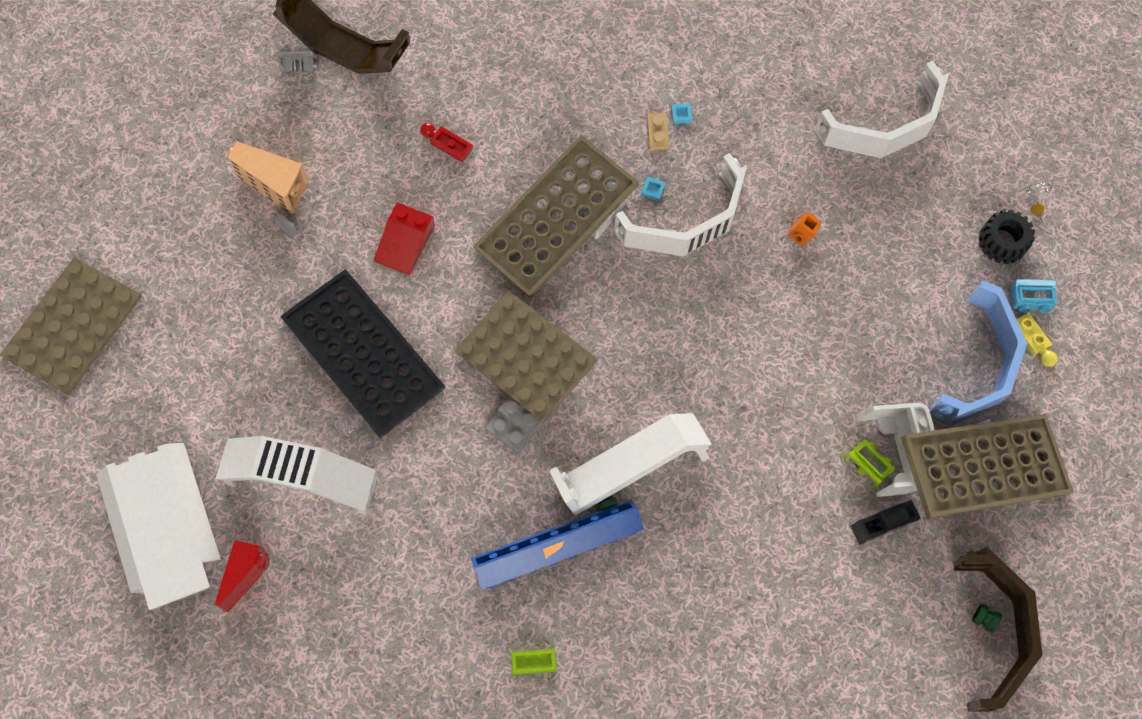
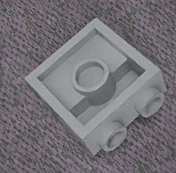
(513, 425)

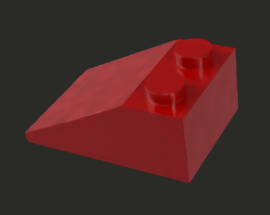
(404, 238)
(241, 572)

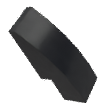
(885, 522)

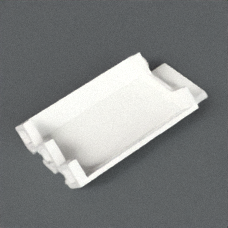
(159, 524)

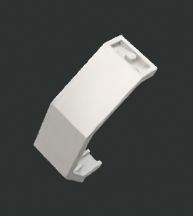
(881, 143)

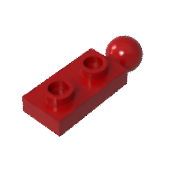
(447, 141)

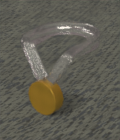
(1038, 208)

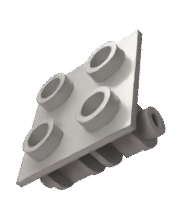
(288, 57)

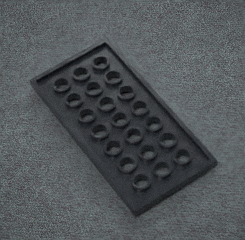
(343, 378)

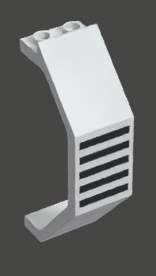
(685, 242)
(298, 468)

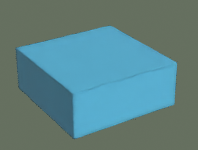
(681, 113)
(653, 188)

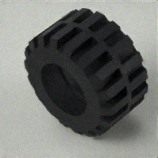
(998, 247)

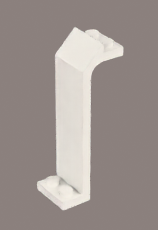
(631, 460)

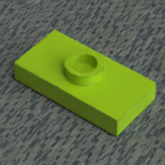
(533, 662)

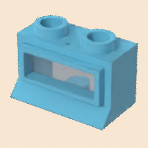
(1033, 295)

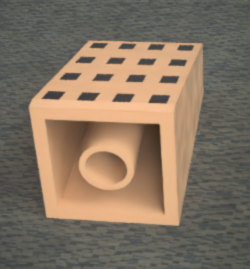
(269, 174)

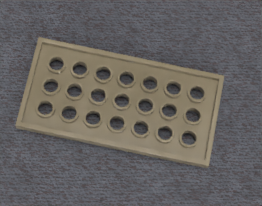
(556, 228)
(988, 497)

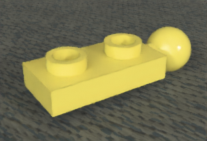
(1037, 340)

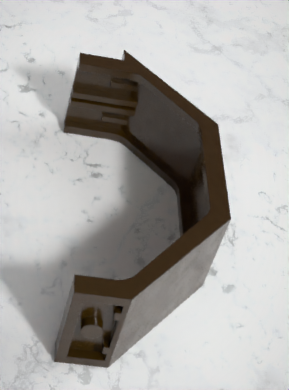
(337, 41)
(1025, 618)

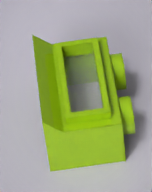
(871, 462)

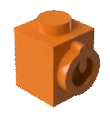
(804, 228)

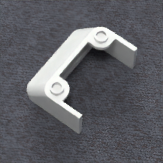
(901, 421)

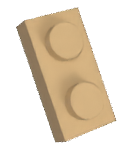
(658, 131)

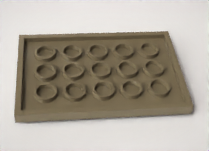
(71, 326)
(526, 356)

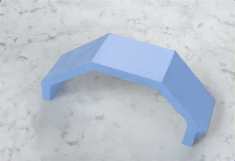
(1013, 344)

